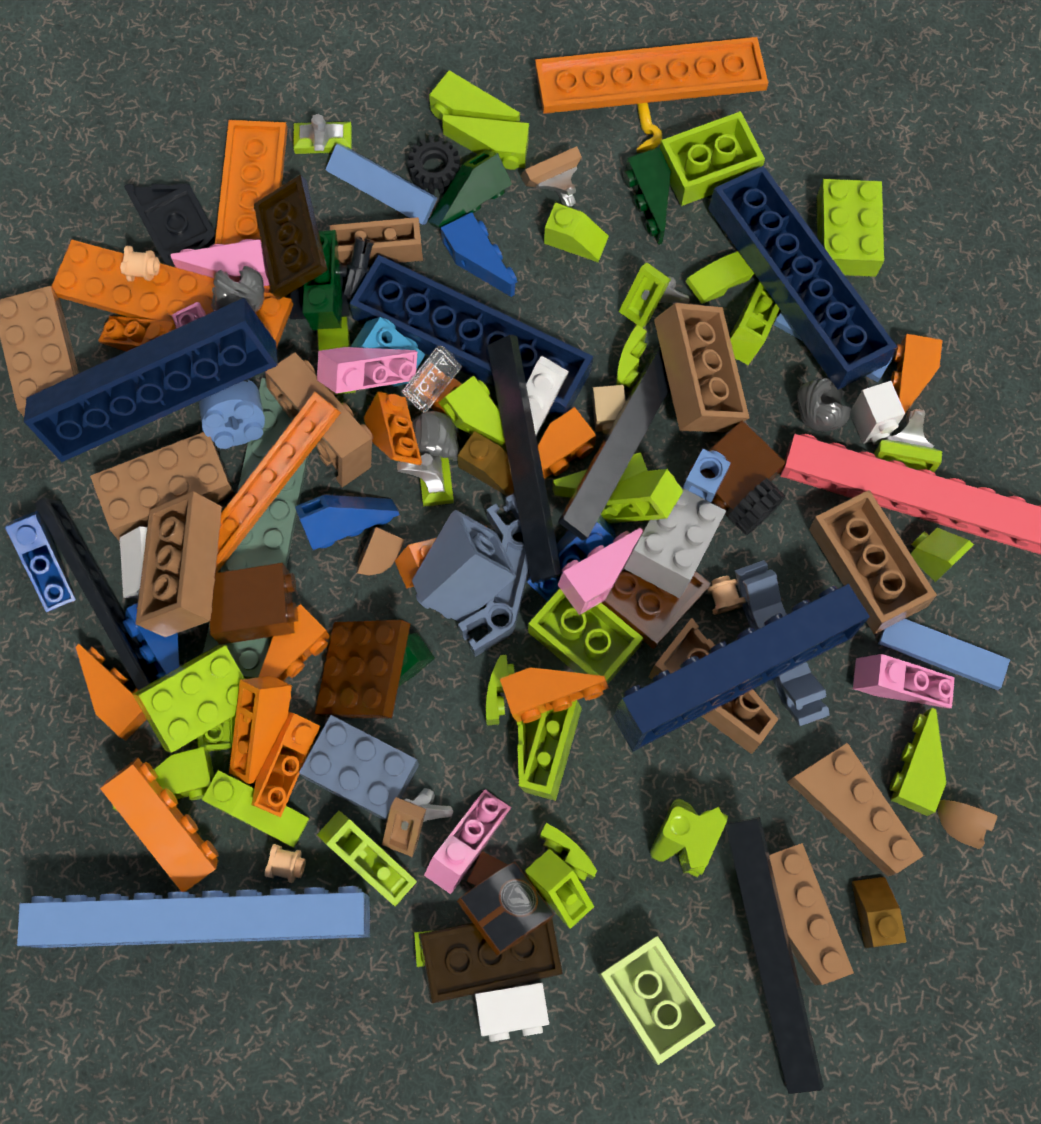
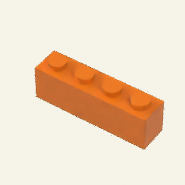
(160, 824)

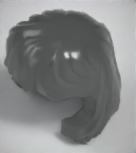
(228, 291)
(821, 405)
(436, 435)

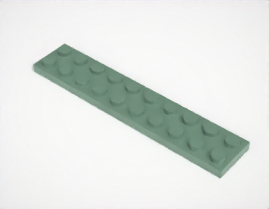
(271, 535)

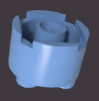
(233, 415)

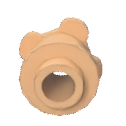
(139, 264)
(725, 595)
(285, 864)

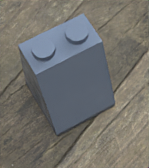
(462, 569)

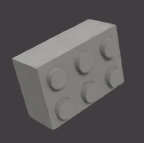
(675, 545)

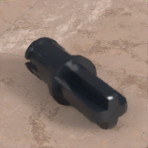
(358, 265)

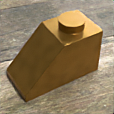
(487, 463)
(878, 913)

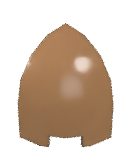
(379, 552)
(965, 822)

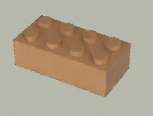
(35, 343)
(701, 368)
(151, 480)
(872, 561)
(179, 565)

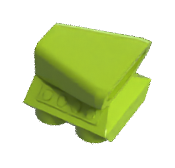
(689, 836)

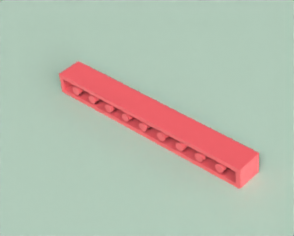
(914, 492)

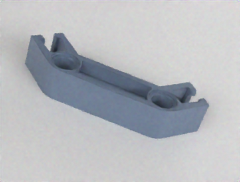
(509, 599)
(798, 687)

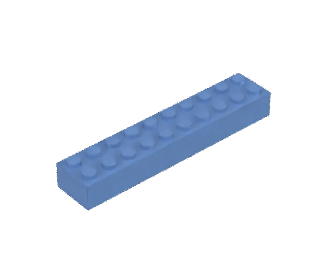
(189, 919)

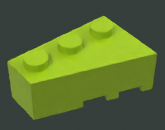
(545, 750)

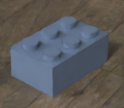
(358, 767)

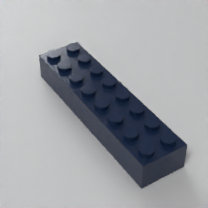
(801, 277)
(443, 317)
(151, 380)
(739, 666)

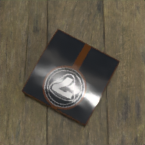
(505, 908)

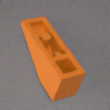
(258, 721)

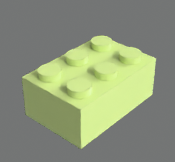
(656, 1000)

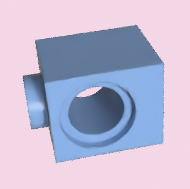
(702, 486)

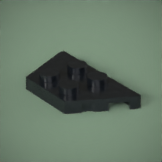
(172, 218)

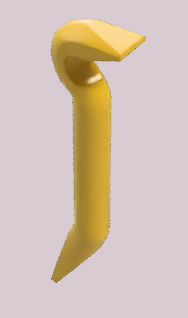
(648, 128)

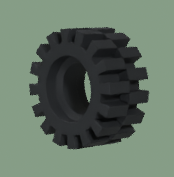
(430, 151)
(756, 506)

